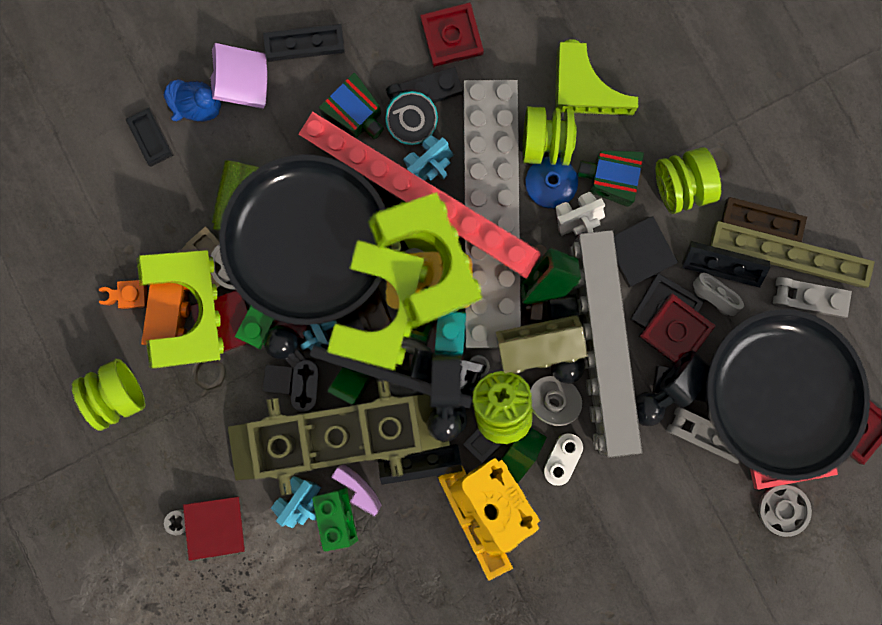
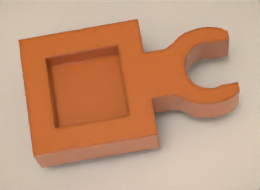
(128, 294)

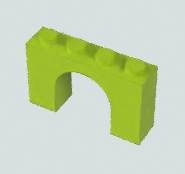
(428, 220)
(193, 272)
(382, 346)

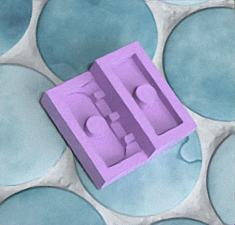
(239, 76)
(364, 496)

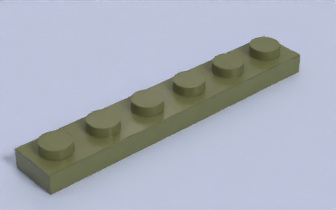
(794, 254)

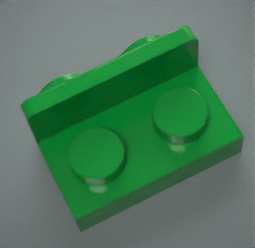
(335, 520)

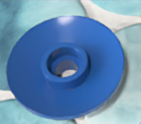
(548, 194)

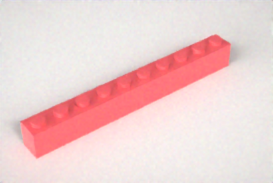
(409, 187)

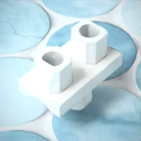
(582, 218)

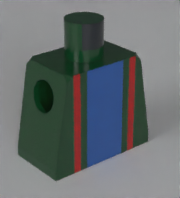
(353, 109)
(614, 175)

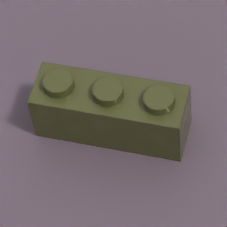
(541, 344)

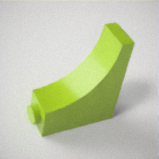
(582, 89)

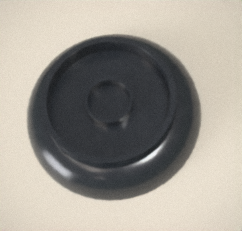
(294, 238)
(787, 395)

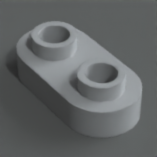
(718, 294)

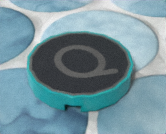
(411, 117)

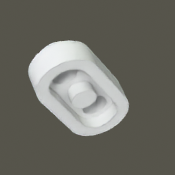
(561, 458)

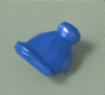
(191, 101)

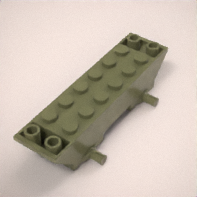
(332, 437)

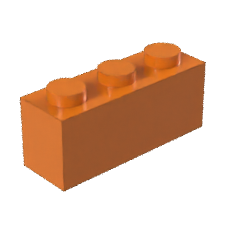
(166, 311)

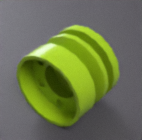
(548, 135)
(688, 180)
(108, 394)
(503, 407)

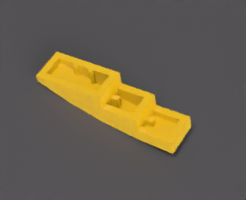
(491, 564)

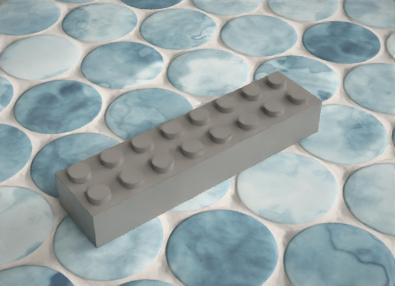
(606, 346)

